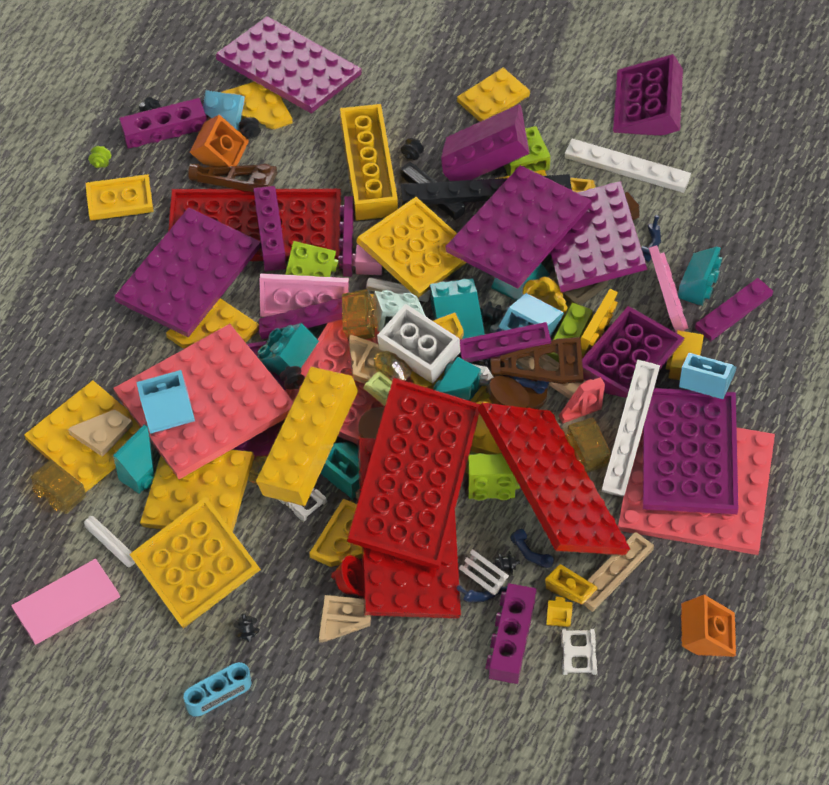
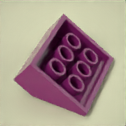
(649, 97)
(485, 146)
(626, 341)

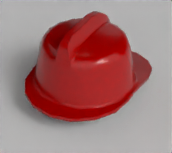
(349, 576)

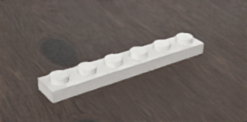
(627, 165)
(630, 428)

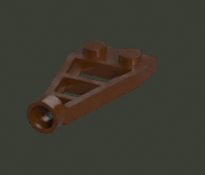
(261, 176)
(569, 369)

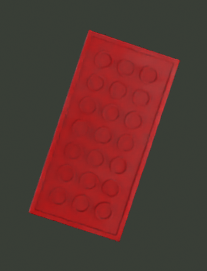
(304, 214)
(414, 474)
(553, 480)
(404, 587)

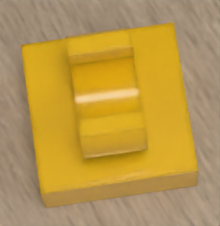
(559, 612)

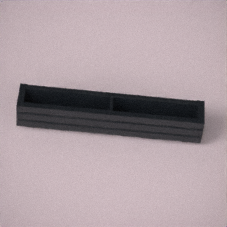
(413, 174)

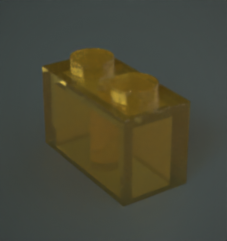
(359, 314)
(588, 444)
(57, 487)

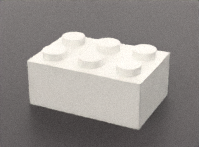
(419, 343)

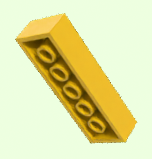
(368, 161)
(307, 436)

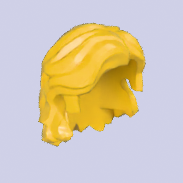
(546, 291)

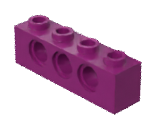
(162, 123)
(270, 228)
(509, 667)

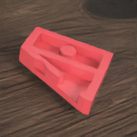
(584, 401)

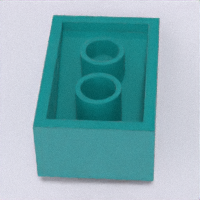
(458, 298)

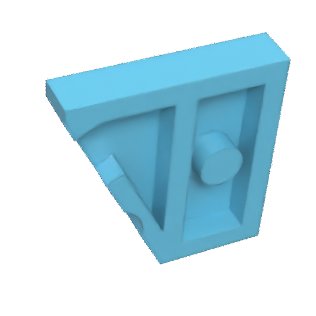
(226, 105)

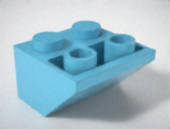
(530, 311)
(706, 375)
(165, 401)

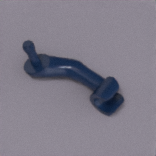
(655, 234)
(538, 386)
(543, 560)
(473, 596)

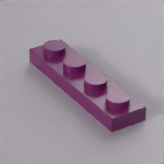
(346, 242)
(734, 309)
(309, 316)
(504, 342)

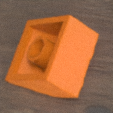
(219, 144)
(708, 627)

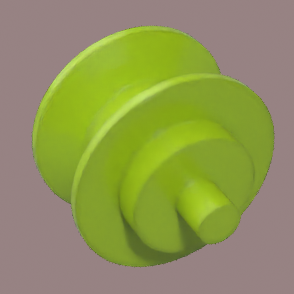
(99, 156)

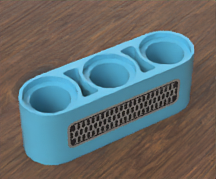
(223, 679)

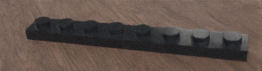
(462, 190)

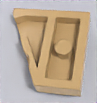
(362, 358)
(101, 431)
(342, 617)

